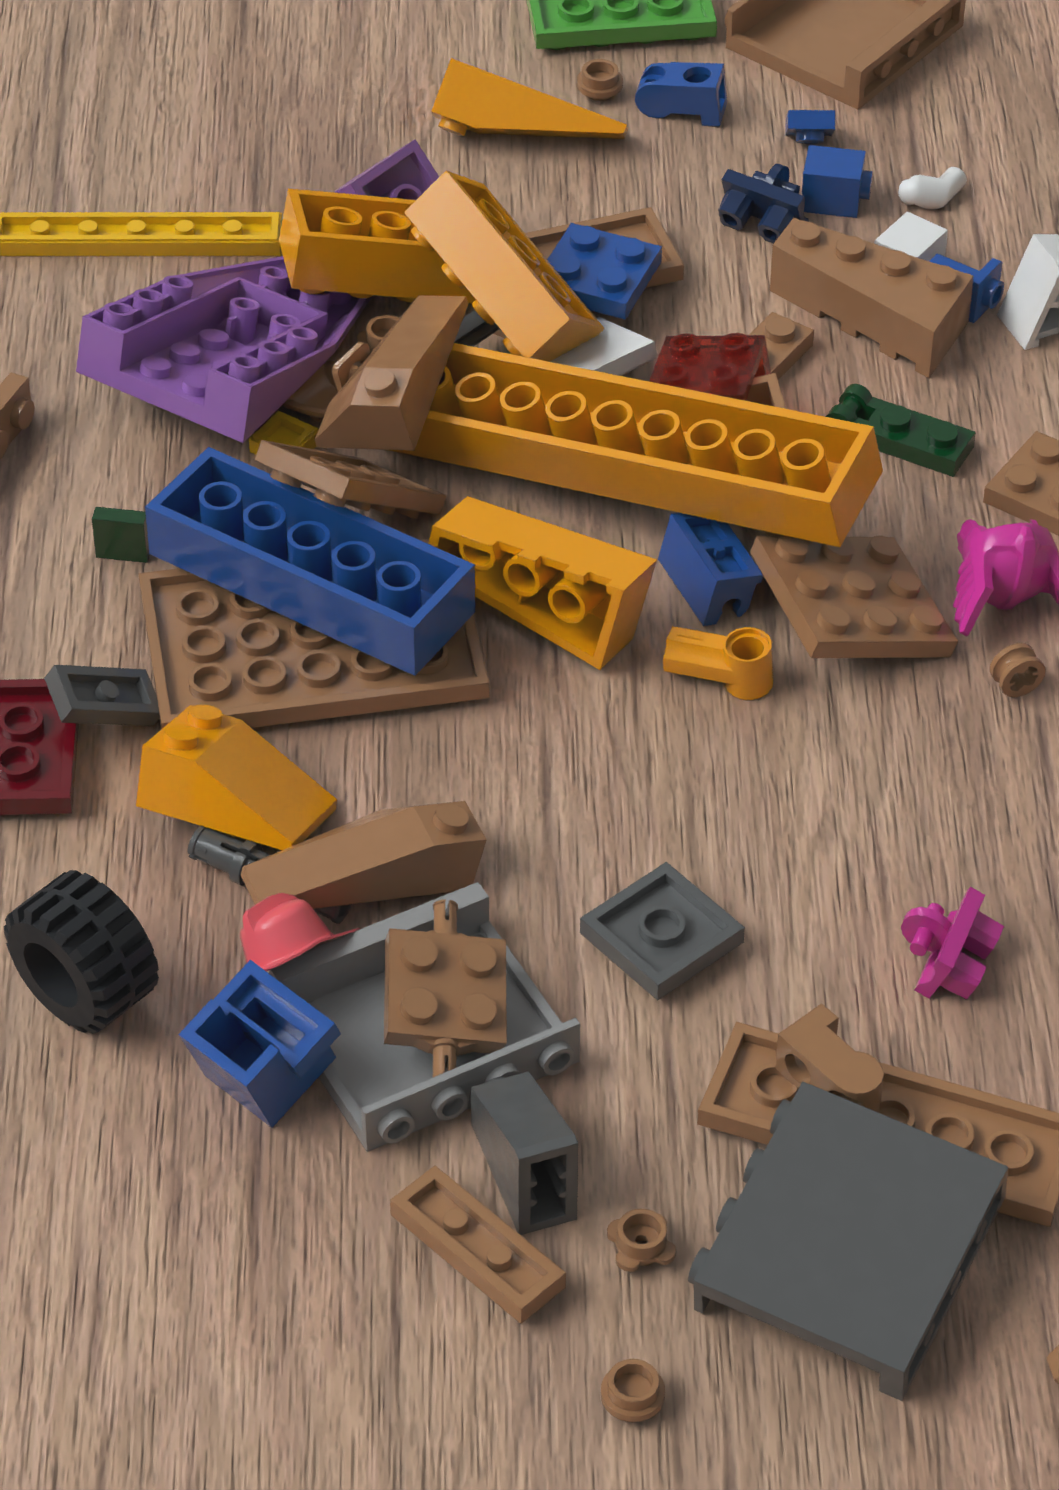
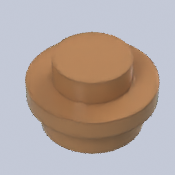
(600, 79)
(633, 1391)

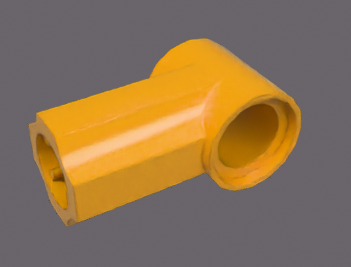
(739, 659)

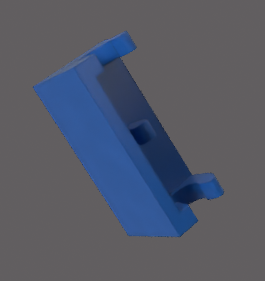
(708, 566)

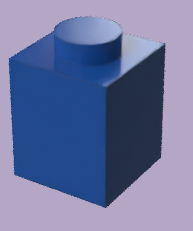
(835, 181)

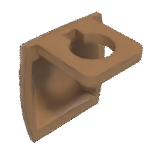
(325, 383)

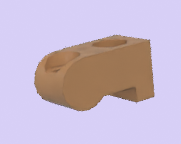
(819, 1057)

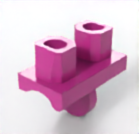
(966, 928)

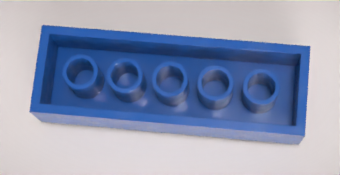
(311, 560)

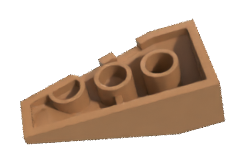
(396, 384)

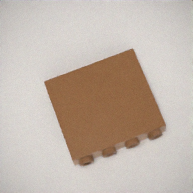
(841, 45)

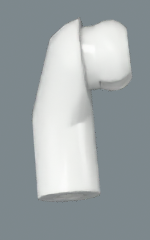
(932, 191)

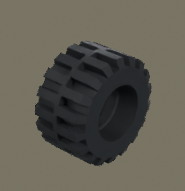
(81, 951)

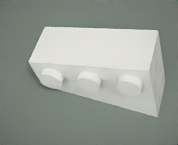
(1033, 297)

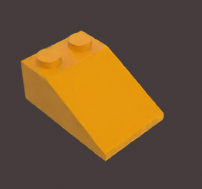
(229, 780)

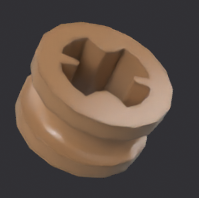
(1017, 670)

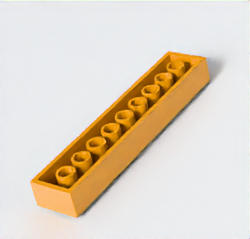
(652, 444)

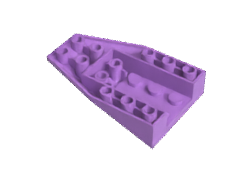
(217, 343)

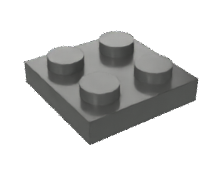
(662, 930)

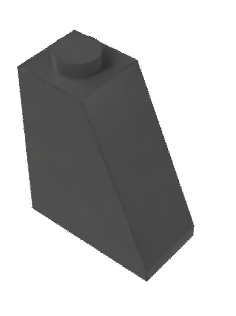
(527, 1151)

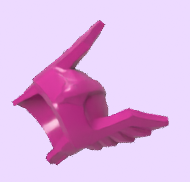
(1003, 568)

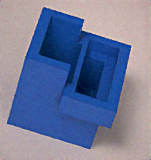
(261, 1043)

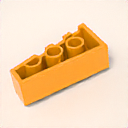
(550, 577)

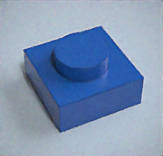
(810, 125)

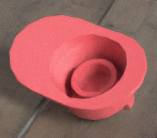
(282, 930)

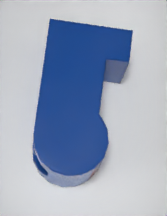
(683, 90)

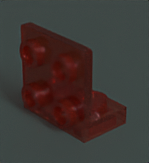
(712, 363)

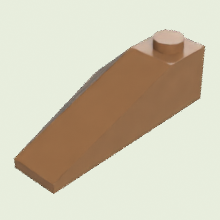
(376, 858)

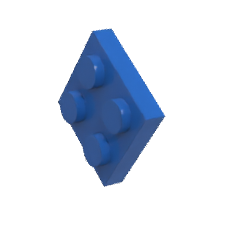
(605, 268)

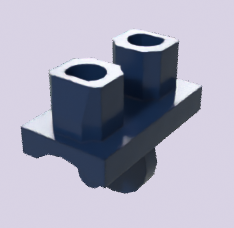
(762, 196)

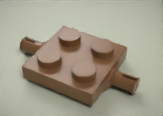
(445, 990)

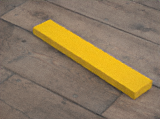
(140, 233)

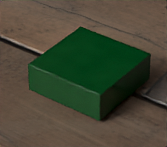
(120, 534)

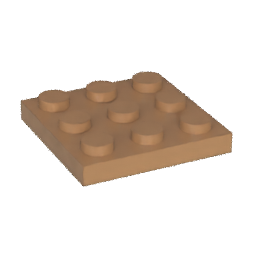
(853, 598)

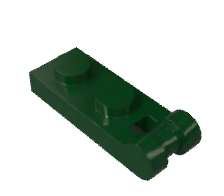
(907, 432)

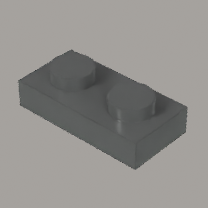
(103, 695)

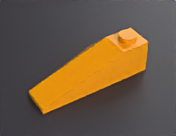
(496, 105)

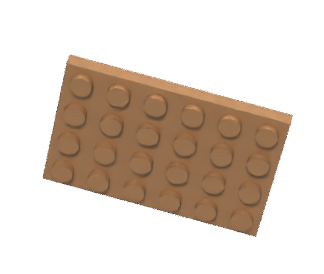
(276, 671)

